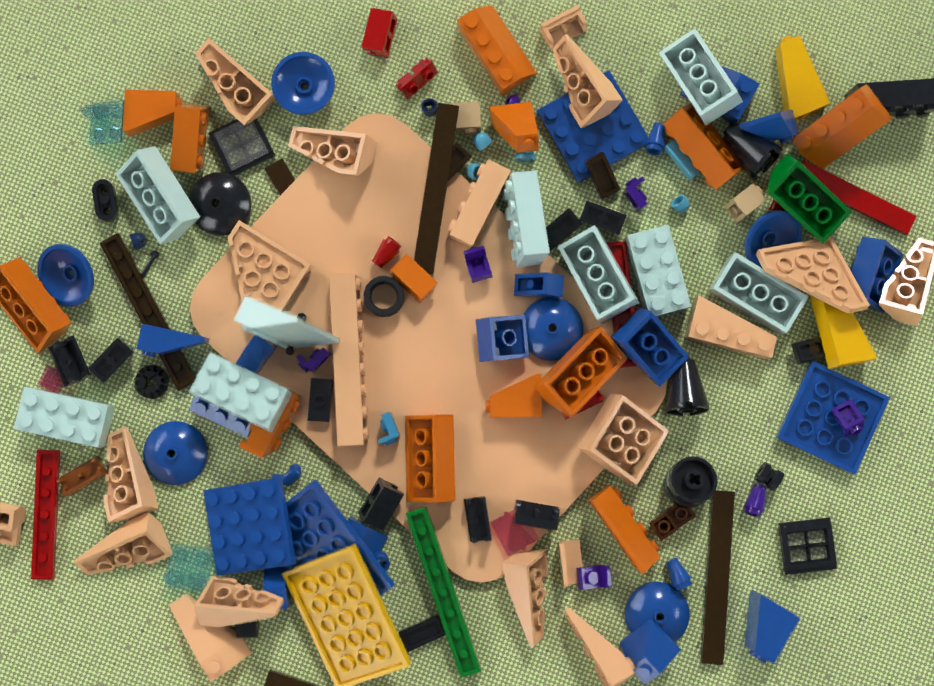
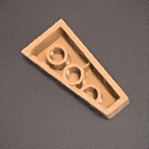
(725, 330)

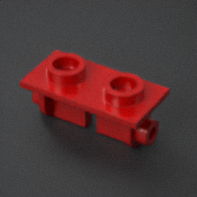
(424, 72)

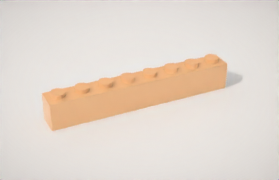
(347, 359)

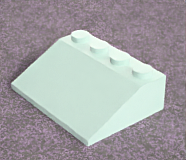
(280, 326)

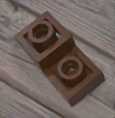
(670, 520)

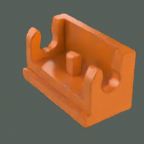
(413, 278)

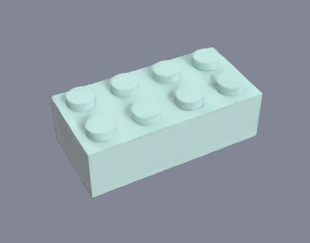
(700, 77)
(157, 195)
(526, 219)
(657, 271)
(598, 274)
(758, 294)
(240, 392)
(64, 417)

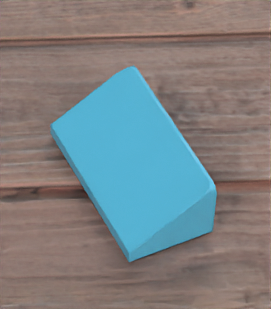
(681, 160)

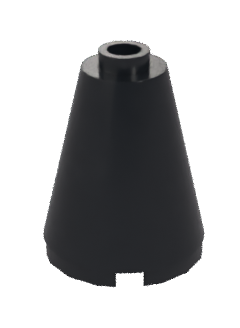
(751, 150)
(686, 391)

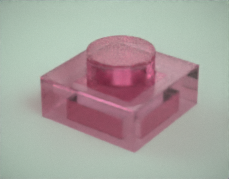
(51, 379)

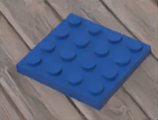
(614, 134)
(814, 428)
(249, 526)

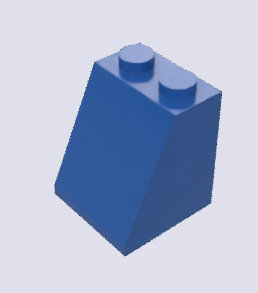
(767, 627)

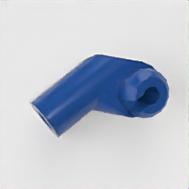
(291, 475)

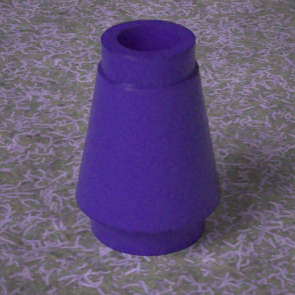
(755, 502)

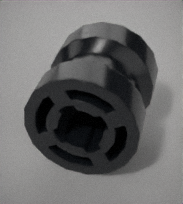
(769, 476)

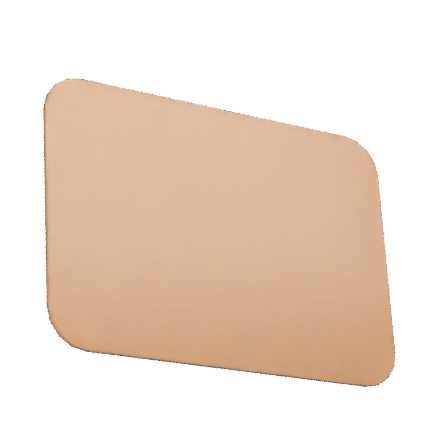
(427, 351)

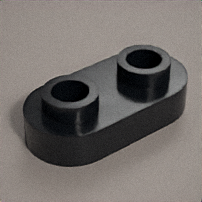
(105, 201)

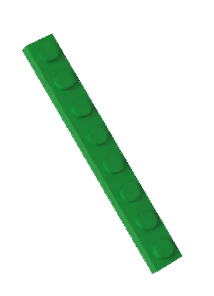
(443, 591)

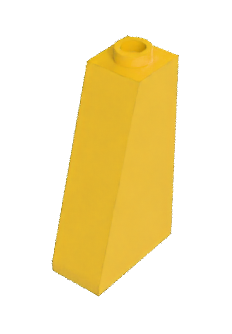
(798, 79)
(841, 336)

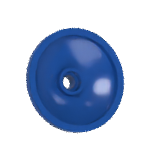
(301, 70)
(771, 230)
(66, 274)
(548, 344)
(189, 449)
(654, 599)

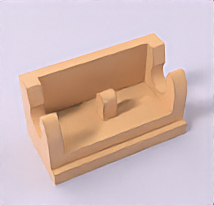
(569, 22)

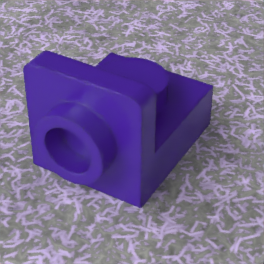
(635, 197)
(317, 358)
(849, 418)
(594, 577)

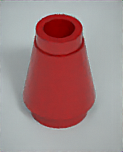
(387, 250)

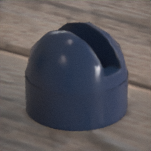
(427, 102)
(138, 240)

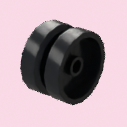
(700, 474)

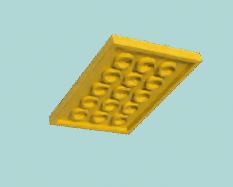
(346, 617)

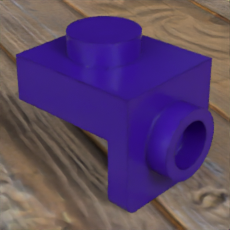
(477, 264)

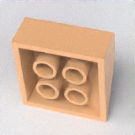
(623, 439)

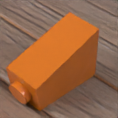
(148, 109)
(516, 125)
(516, 400)

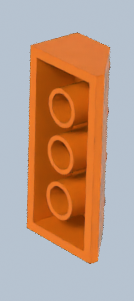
(495, 48)
(842, 128)
(703, 146)
(31, 305)
(581, 372)
(430, 458)
(624, 528)

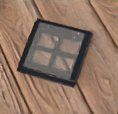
(241, 145)
(807, 546)

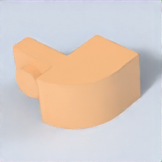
(10, 523)

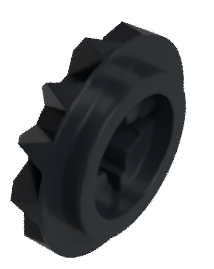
(161, 381)

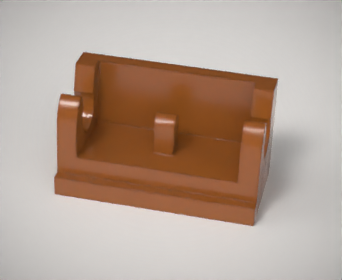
(82, 476)

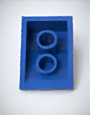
(746, 88)
(650, 346)

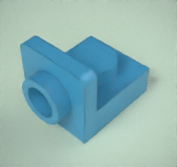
(388, 424)

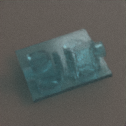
(106, 122)
(188, 567)

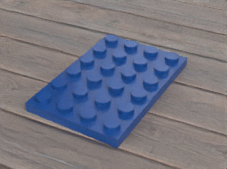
(322, 529)

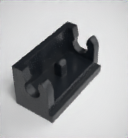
(602, 217)
(111, 359)
(69, 361)
(380, 504)
(536, 515)
(477, 519)

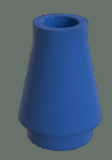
(656, 140)
(678, 575)

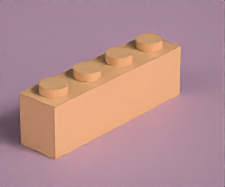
(479, 203)

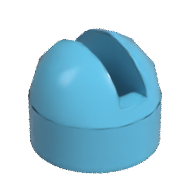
(481, 140)
(473, 168)
(680, 204)

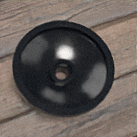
(233, 206)

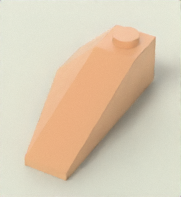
(236, 87)
(588, 88)
(337, 150)
(909, 285)
(129, 485)
(132, 543)
(524, 581)
(230, 603)
(213, 647)
(609, 662)

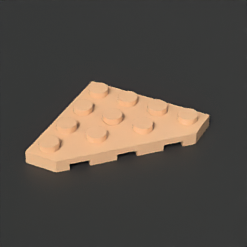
(264, 267)
(815, 270)

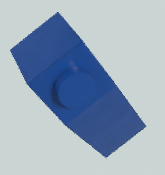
(161, 341)
(256, 354)

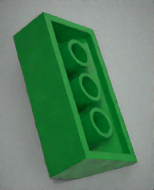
(806, 198)

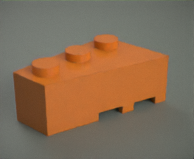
(189, 137)
(263, 442)

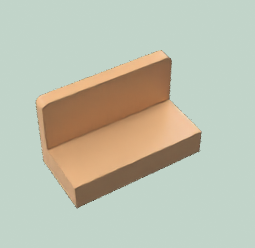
(570, 559)

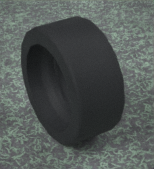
(379, 281)

